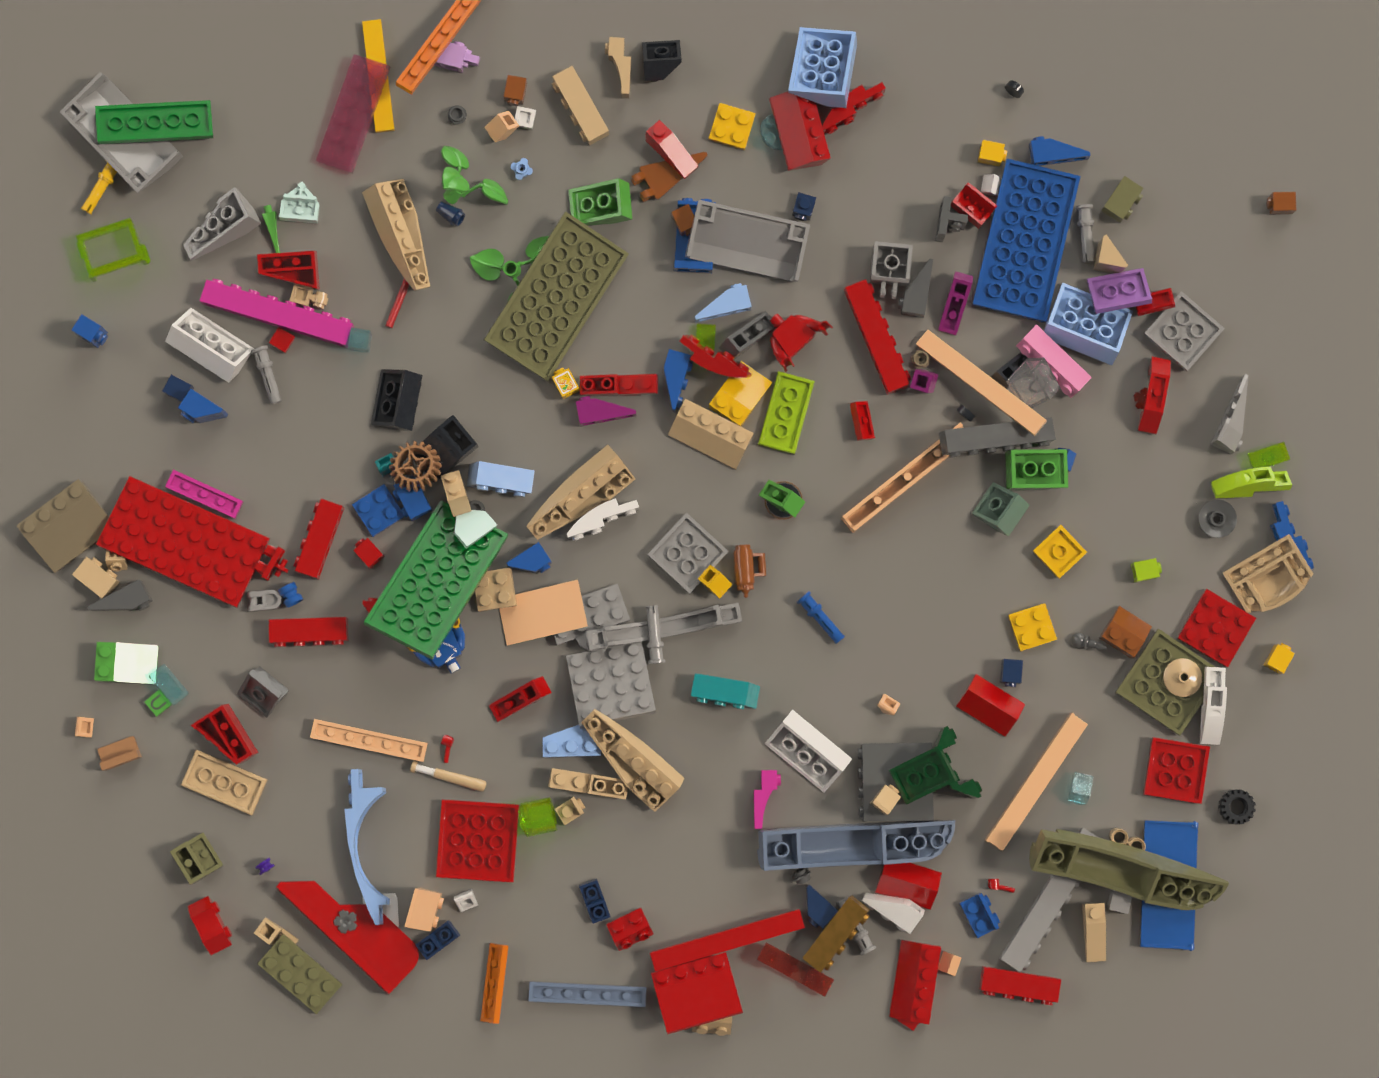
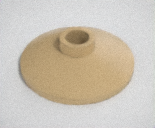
(1173, 680)

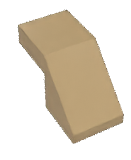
(271, 932)

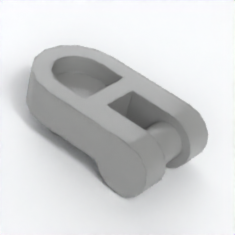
(270, 598)

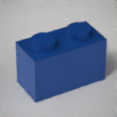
(90, 331)
(414, 503)

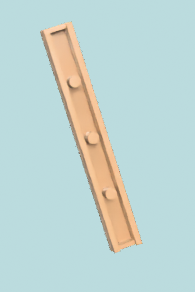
(895, 486)
(1036, 782)

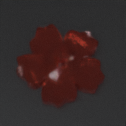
(1140, 397)

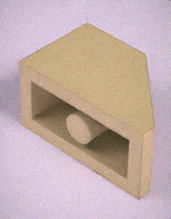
(886, 799)

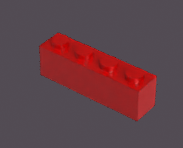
(319, 539)
(308, 630)
(1020, 984)

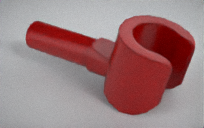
(447, 741)
(994, 885)

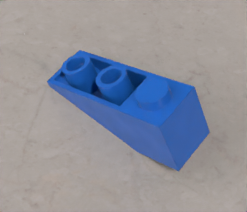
(675, 371)

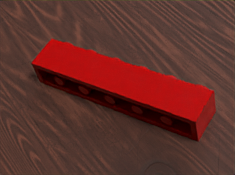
(877, 339)

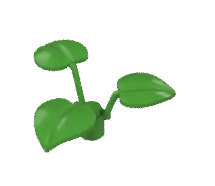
(459, 186)
(490, 262)

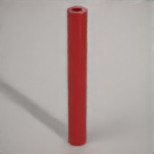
(397, 304)

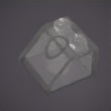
(1033, 382)

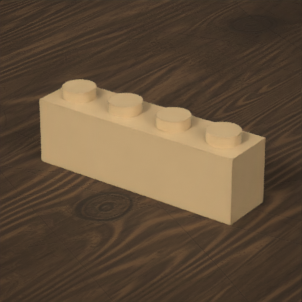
(580, 105)

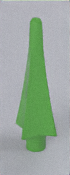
(271, 223)

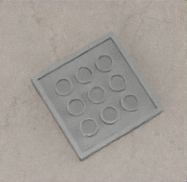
(611, 682)

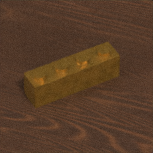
(836, 933)

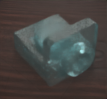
(1080, 788)

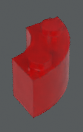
(210, 925)

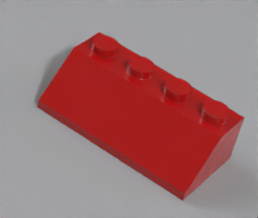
(799, 131)
(915, 981)

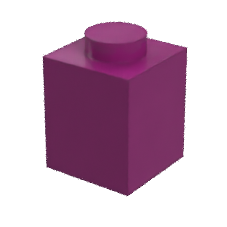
(924, 380)

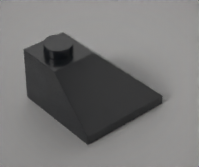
(660, 59)

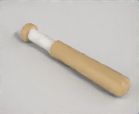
(455, 778)

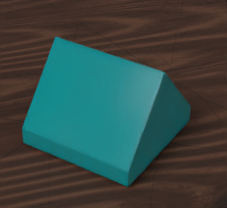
(383, 464)

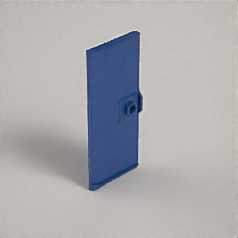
(1164, 925)

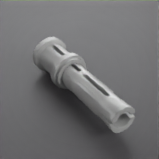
(1085, 223)
(264, 366)
(655, 644)
(862, 934)

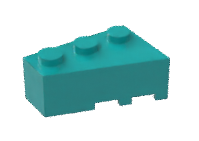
(725, 691)

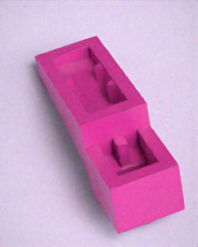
(769, 782)

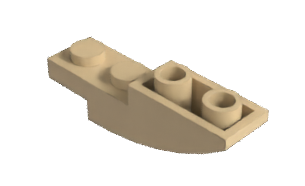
(587, 783)

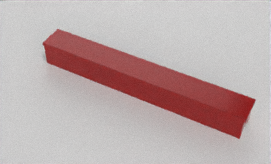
(727, 940)

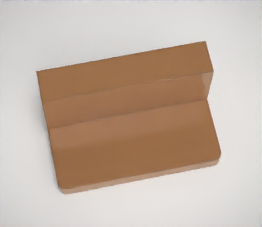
(119, 753)

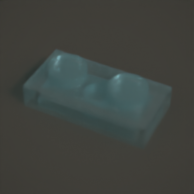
(168, 684)

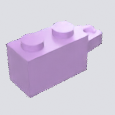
(457, 57)

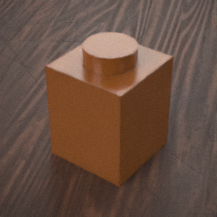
(515, 90)
(1281, 203)
(683, 219)

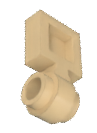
(303, 295)

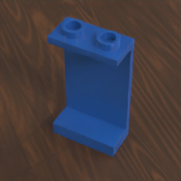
(685, 264)

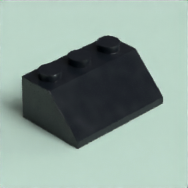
(396, 399)

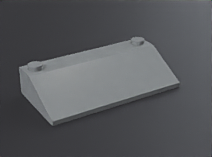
(137, 161)
(747, 241)

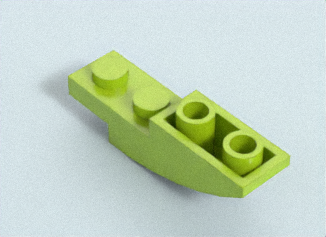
(1249, 481)

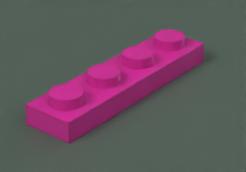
(204, 494)

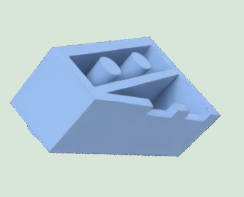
(500, 478)
(570, 743)

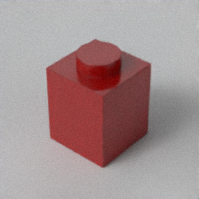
(368, 552)

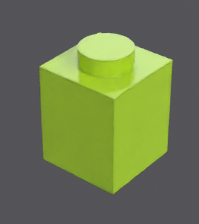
(1146, 570)

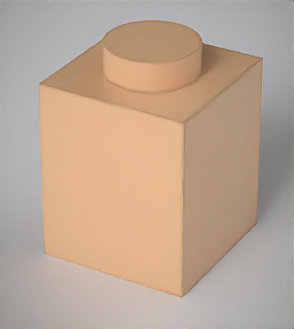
(501, 126)

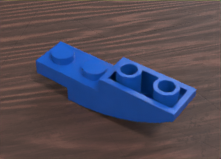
(1284, 527)

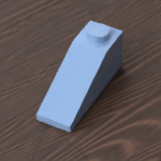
(730, 302)

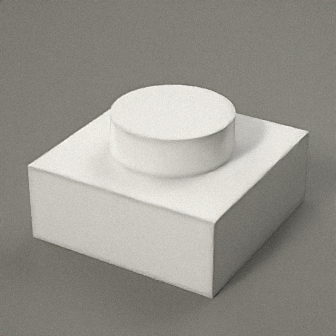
(525, 117)

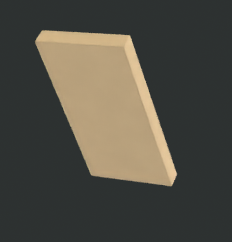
(224, 782)

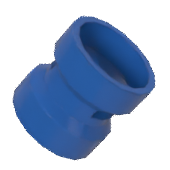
(290, 595)

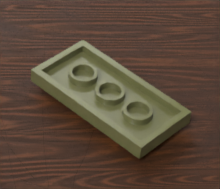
(299, 973)

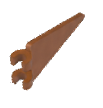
(660, 177)

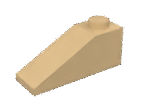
(1094, 931)

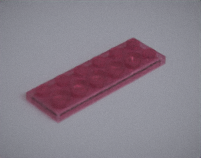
(353, 113)

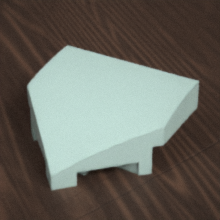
(299, 206)
(473, 526)

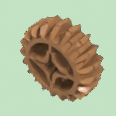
(409, 452)

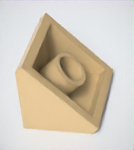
(1108, 257)

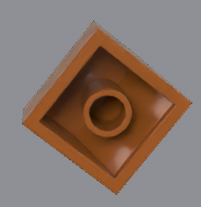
(1125, 632)

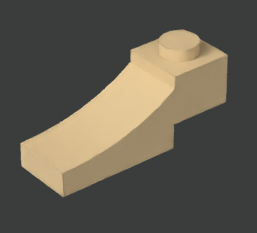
(615, 53)

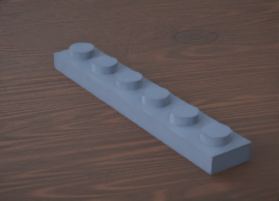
(587, 994)

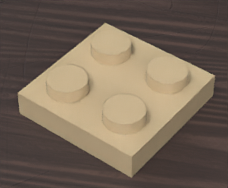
(496, 590)

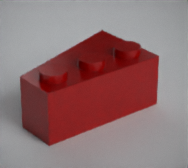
(291, 267)

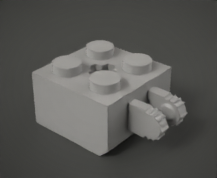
(883, 274)

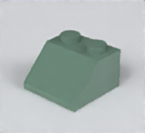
(1001, 509)

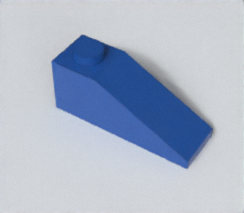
(1051, 152)

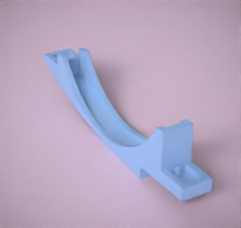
(361, 802)

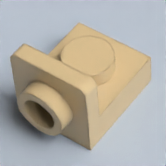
(115, 562)
(570, 810)

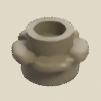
(925, 359)

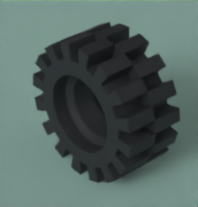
(1248, 806)

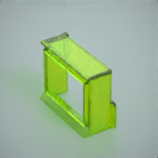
(141, 256)

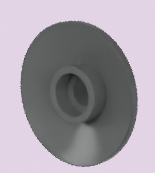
(1226, 515)

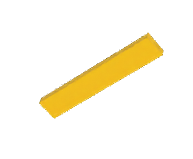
(376, 51)

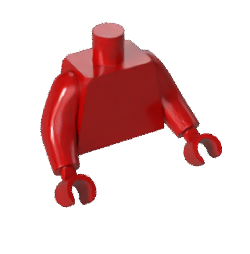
(793, 336)

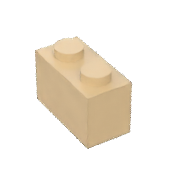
(456, 493)
(95, 577)

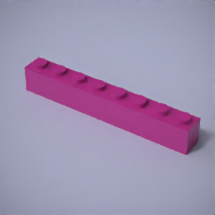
(276, 313)

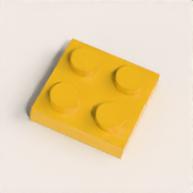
(732, 126)
(1059, 551)
(1032, 627)

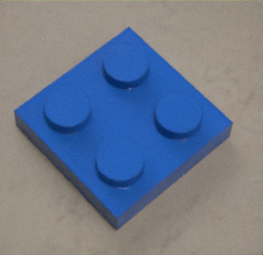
(378, 510)

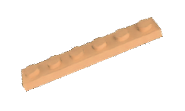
(368, 740)

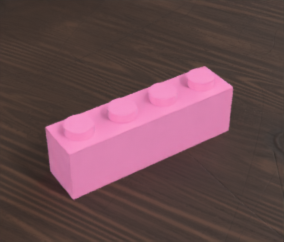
(1066, 371)

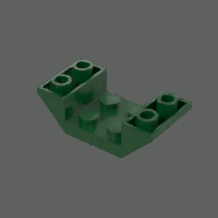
(968, 788)

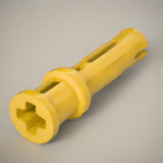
(105, 178)

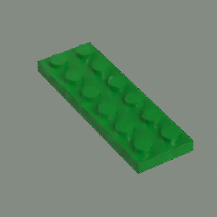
(154, 122)

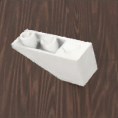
(899, 910)

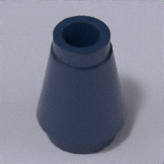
(452, 214)

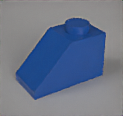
(531, 560)

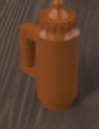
(745, 569)

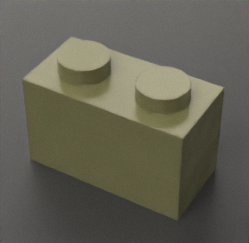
(1122, 200)

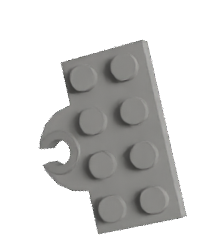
(601, 610)

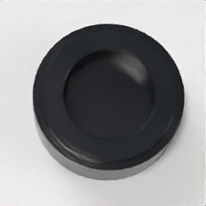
(1014, 89)
(965, 413)

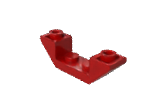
(1156, 395)

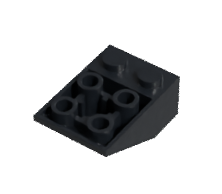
(451, 444)

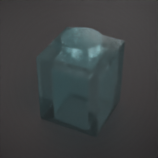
(360, 340)

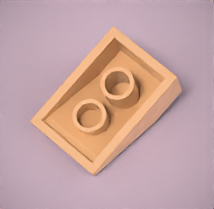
(424, 909)

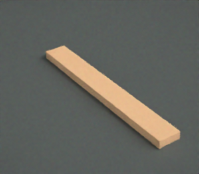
(981, 382)

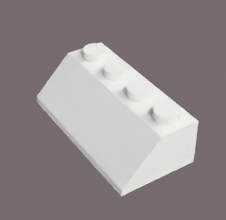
(209, 344)
(808, 751)

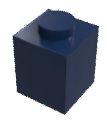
(177, 388)
(1011, 672)

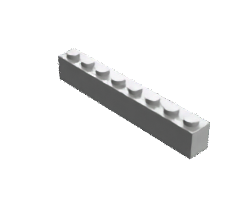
(1038, 919)

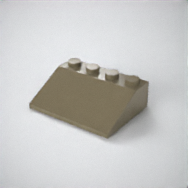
(65, 525)

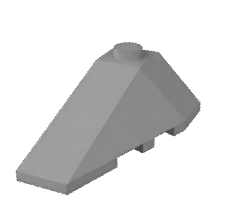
(226, 223)
(1231, 426)

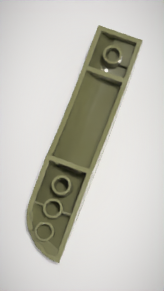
(1124, 869)

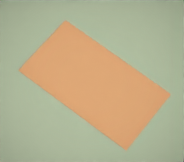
(544, 613)

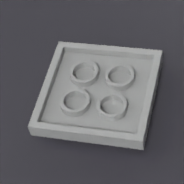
(1184, 331)
(687, 552)

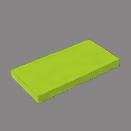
(786, 412)

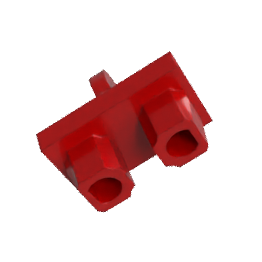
(275, 555)

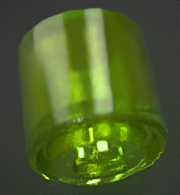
(537, 817)

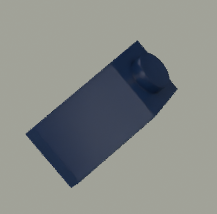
(818, 908)

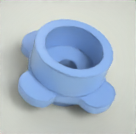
(526, 169)

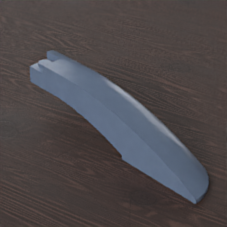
(853, 844)

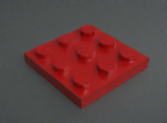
(1216, 628)
(1176, 770)

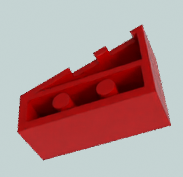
(227, 734)

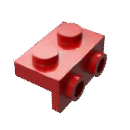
(974, 204)
(630, 929)

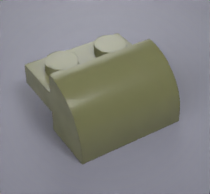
(196, 858)

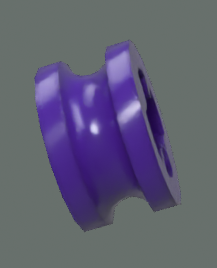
(264, 866)

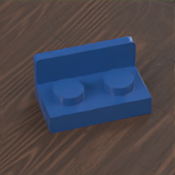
(979, 914)

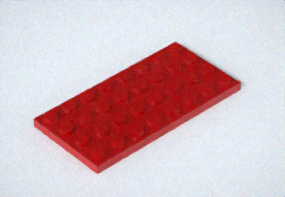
(183, 542)

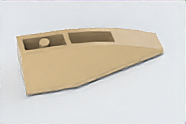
(399, 229)
(584, 490)
(634, 761)

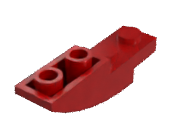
(856, 99)
(721, 363)
(618, 385)

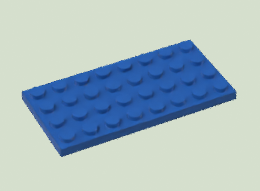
(1026, 240)

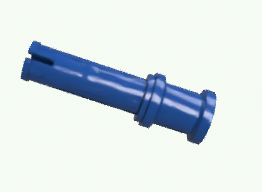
(814, 610)

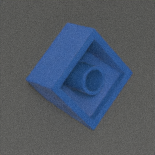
(200, 409)

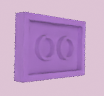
(1119, 291)

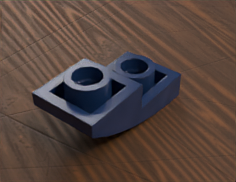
(594, 901)
(437, 940)

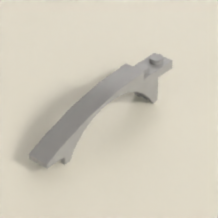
(669, 626)

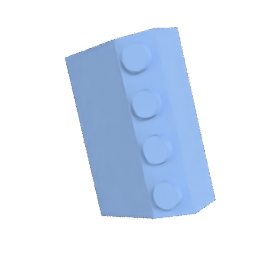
(823, 66)
(1080, 329)

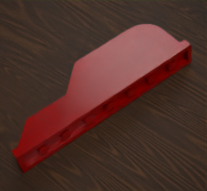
(378, 950)

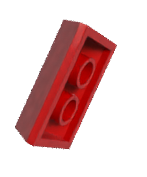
(990, 705)
(909, 882)

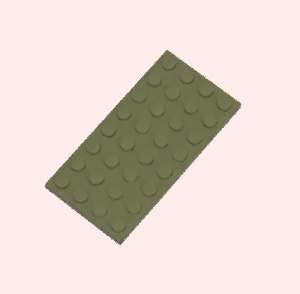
(556, 296)

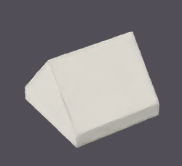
(991, 184)
(465, 900)

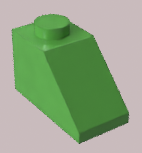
(782, 498)

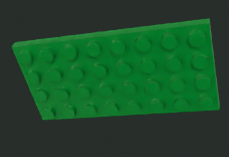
(433, 584)

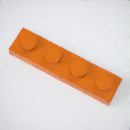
(494, 983)

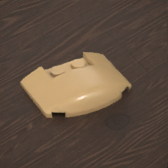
(1270, 576)

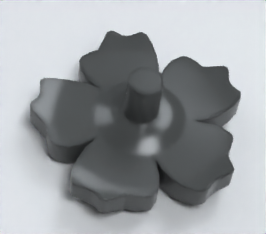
(345, 921)

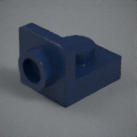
(803, 207)

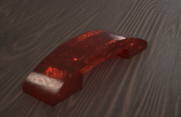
(795, 969)

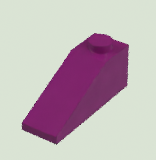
(955, 303)
(599, 411)

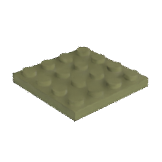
(1146, 687)

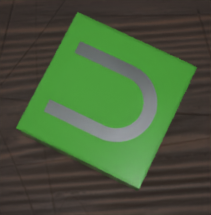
(158, 703)

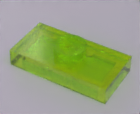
(706, 335)
(1269, 456)

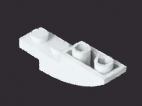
(593, 520)
(1213, 706)

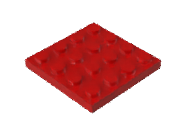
(477, 840)

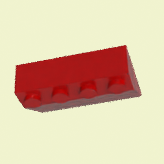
(696, 993)

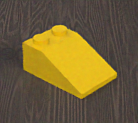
(740, 396)

